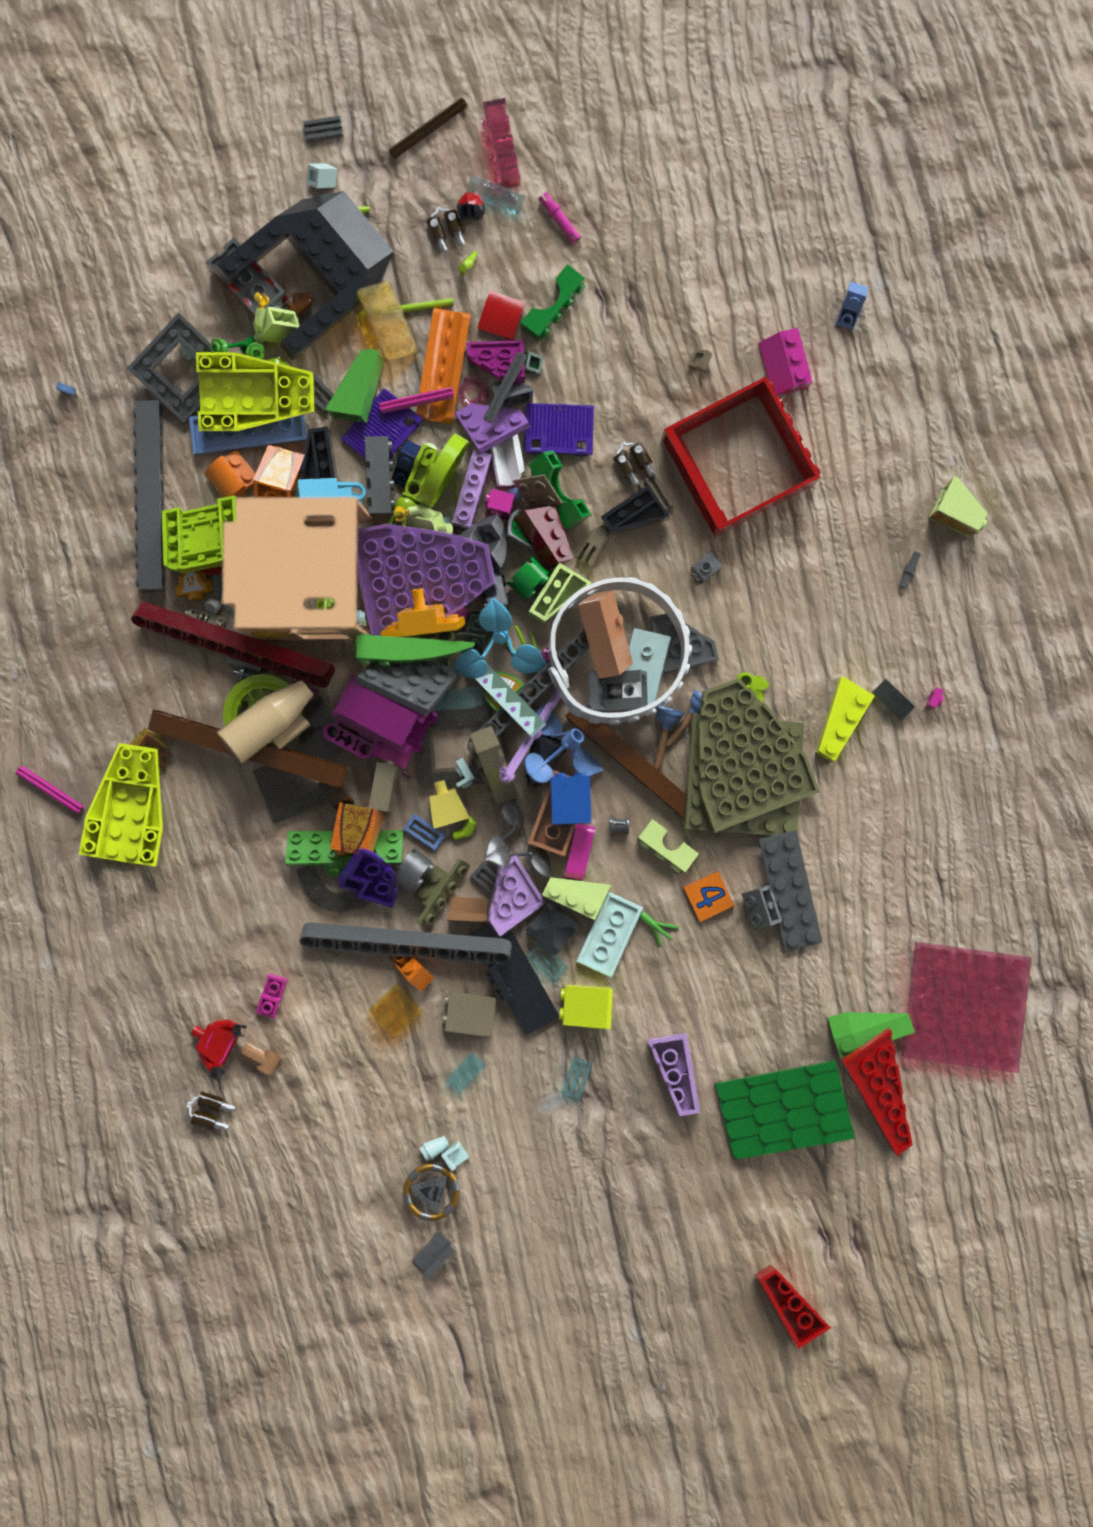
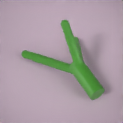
(656, 927)

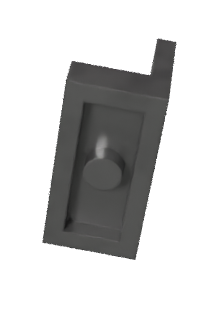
(434, 1254)

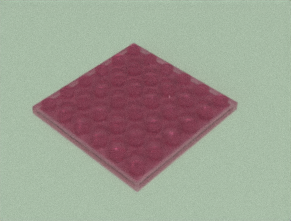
(967, 1007)

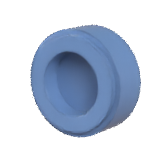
(65, 389)

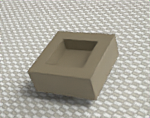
(700, 359)

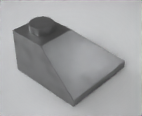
(517, 395)

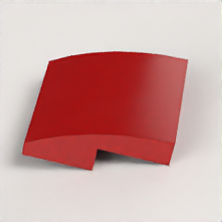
(501, 315)

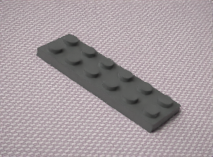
(790, 889)

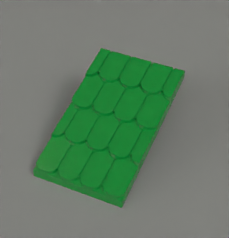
(784, 1110)

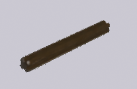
(427, 128)

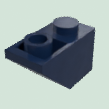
(405, 463)

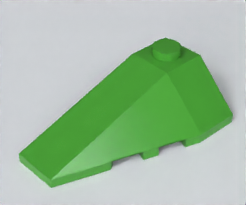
(855, 1029)

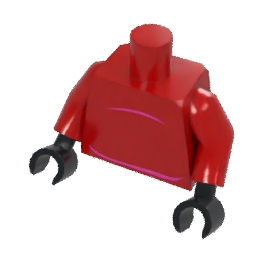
(216, 1043)

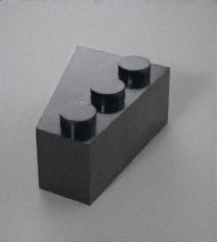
(319, 455)
(635, 512)

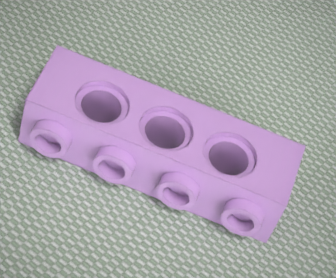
(472, 490)

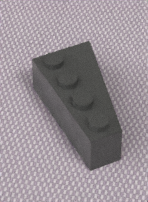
(378, 475)

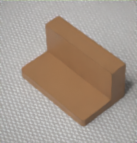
(468, 909)

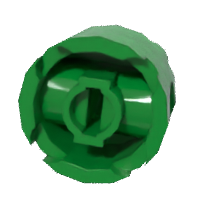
(528, 578)

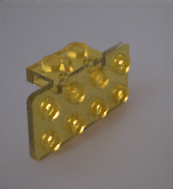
(384, 322)

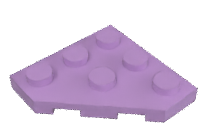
(512, 897)

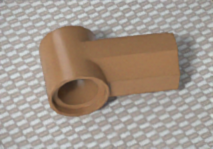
(264, 1060)

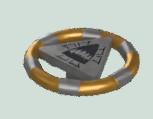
(431, 1192)

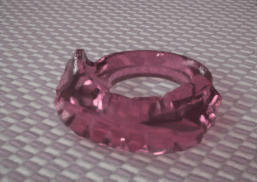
(472, 380)

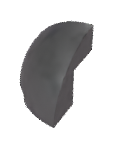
(492, 532)

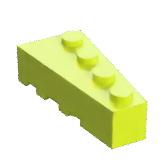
(844, 714)

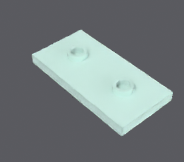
(649, 654)
(609, 934)

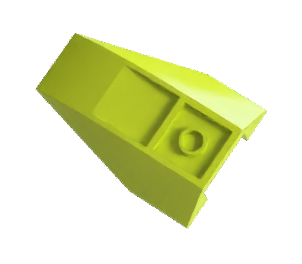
(249, 391)
(126, 810)

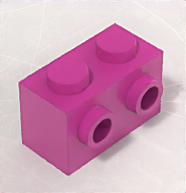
(500, 503)

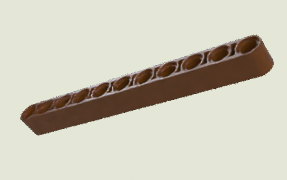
(269, 755)

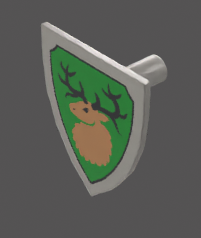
(516, 532)

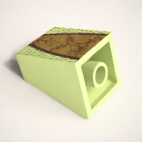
(959, 509)

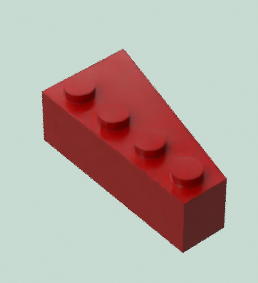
(794, 1313)

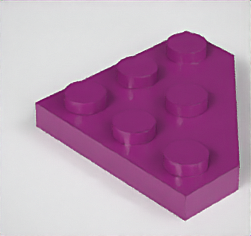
(496, 357)

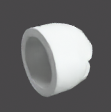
(213, 605)

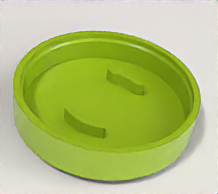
(442, 470)

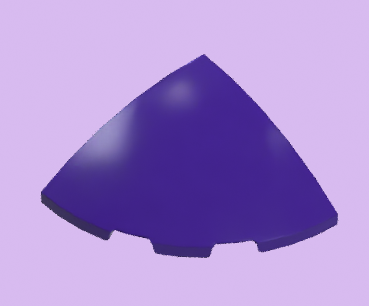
(370, 878)

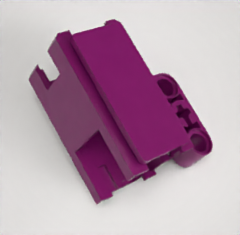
(376, 721)

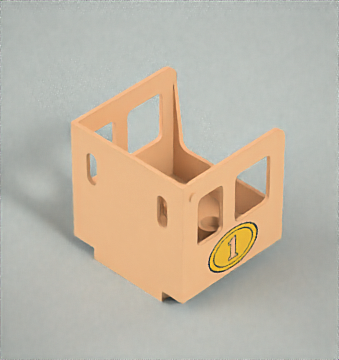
(283, 557)

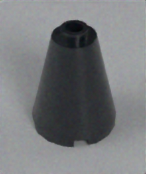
(545, 747)

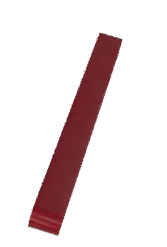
(233, 644)

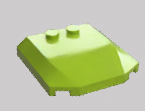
(196, 536)

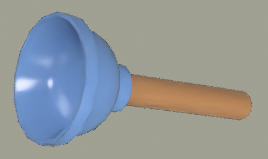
(695, 702)
(667, 717)

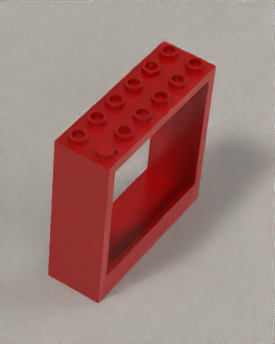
(692, 476)

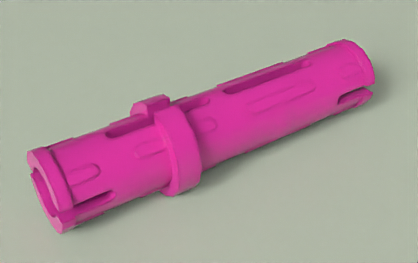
(555, 212)

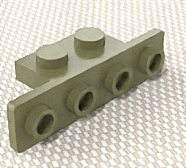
(438, 889)

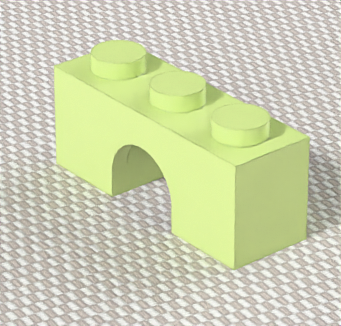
(652, 838)

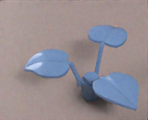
(581, 761)

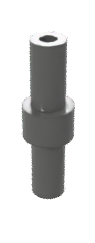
(909, 570)

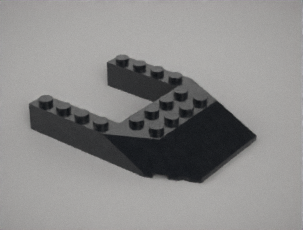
(334, 243)

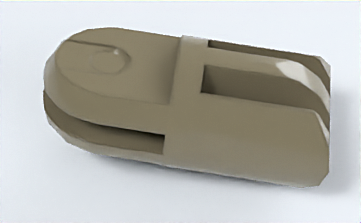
(593, 545)

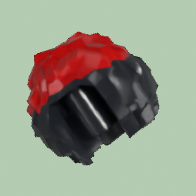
(470, 206)

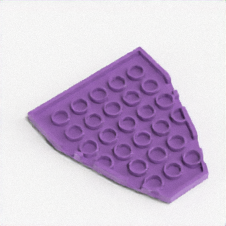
(406, 558)

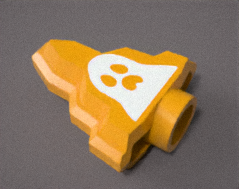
(193, 585)

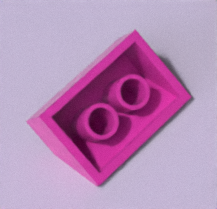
(786, 362)

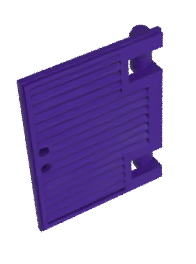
(381, 424)
(559, 428)

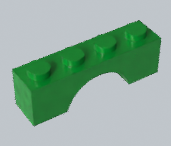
(538, 321)
(571, 511)

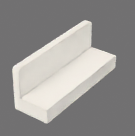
(507, 461)

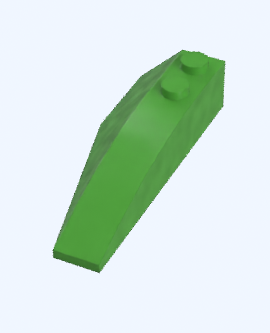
(403, 650)

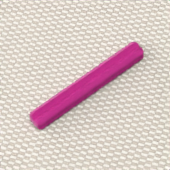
(416, 400)
(50, 790)

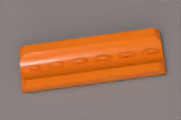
(444, 362)

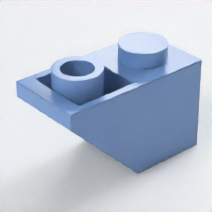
(851, 305)

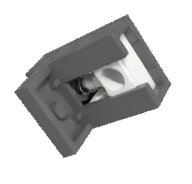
(602, 692)

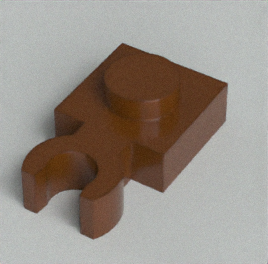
(149, 742)

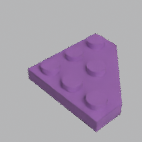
(487, 435)

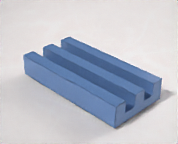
(411, 823)

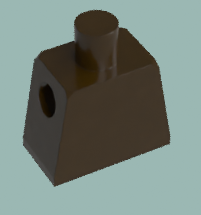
(336, 795)

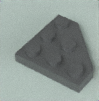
(703, 647)

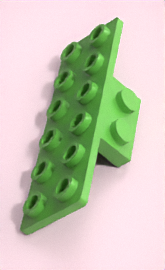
(314, 849)

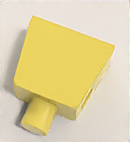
(446, 806)

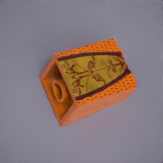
(278, 473)
(356, 829)

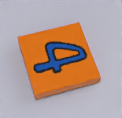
(708, 896)

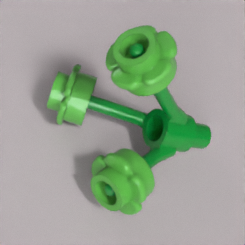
(247, 347)

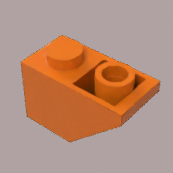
(413, 971)

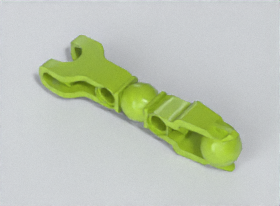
(416, 478)

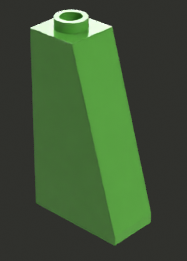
(358, 387)

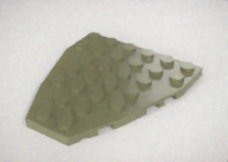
(746, 758)

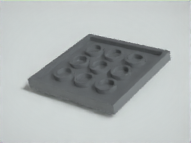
(410, 684)

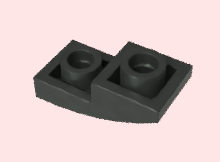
(476, 632)
(893, 699)

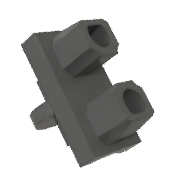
(244, 669)

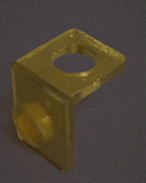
(156, 736)

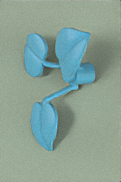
(497, 619)

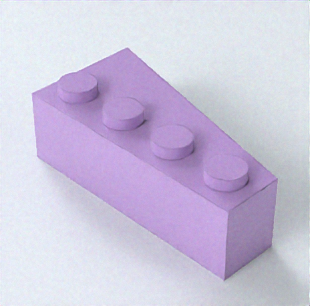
(675, 1063)

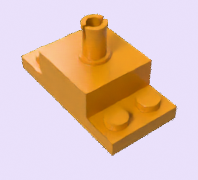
(422, 619)

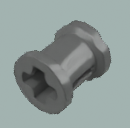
(619, 825)

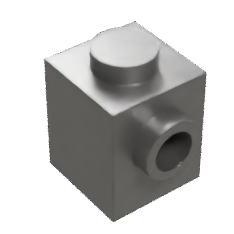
(705, 568)

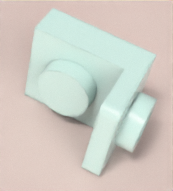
(463, 770)

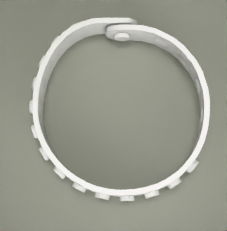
(560, 677)

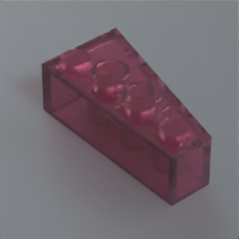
(500, 143)

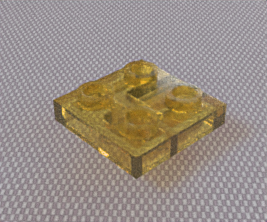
(395, 1010)

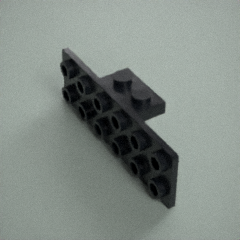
(519, 985)

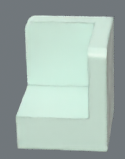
(321, 175)
(454, 1155)

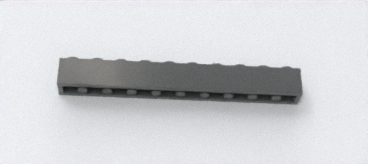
(150, 495)

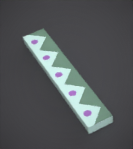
(511, 702)

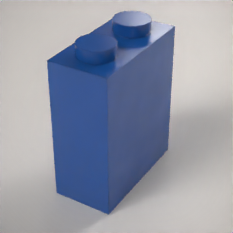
(571, 799)

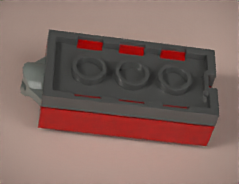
(250, 283)

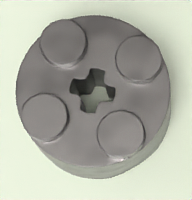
(412, 869)

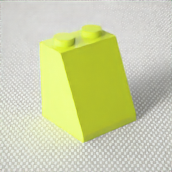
(586, 1006)

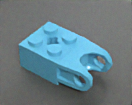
(327, 488)

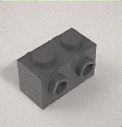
(761, 907)

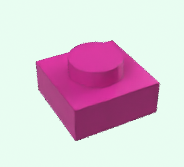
(935, 698)

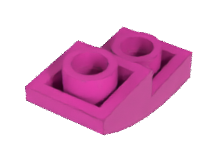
(271, 995)

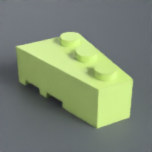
(556, 592)
(577, 895)

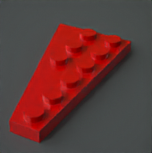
(880, 1086)

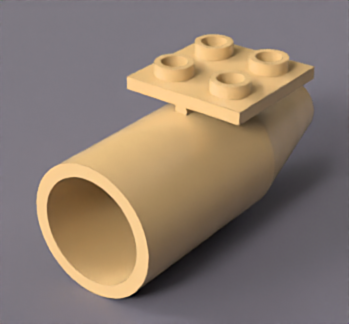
(269, 719)

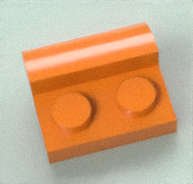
(230, 475)

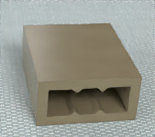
(384, 786)
(469, 1013)

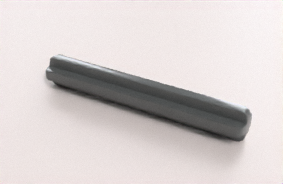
(505, 387)

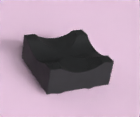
(552, 928)

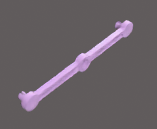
(507, 775)

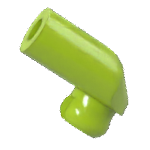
(467, 830)

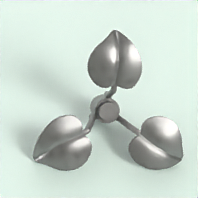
(498, 851)

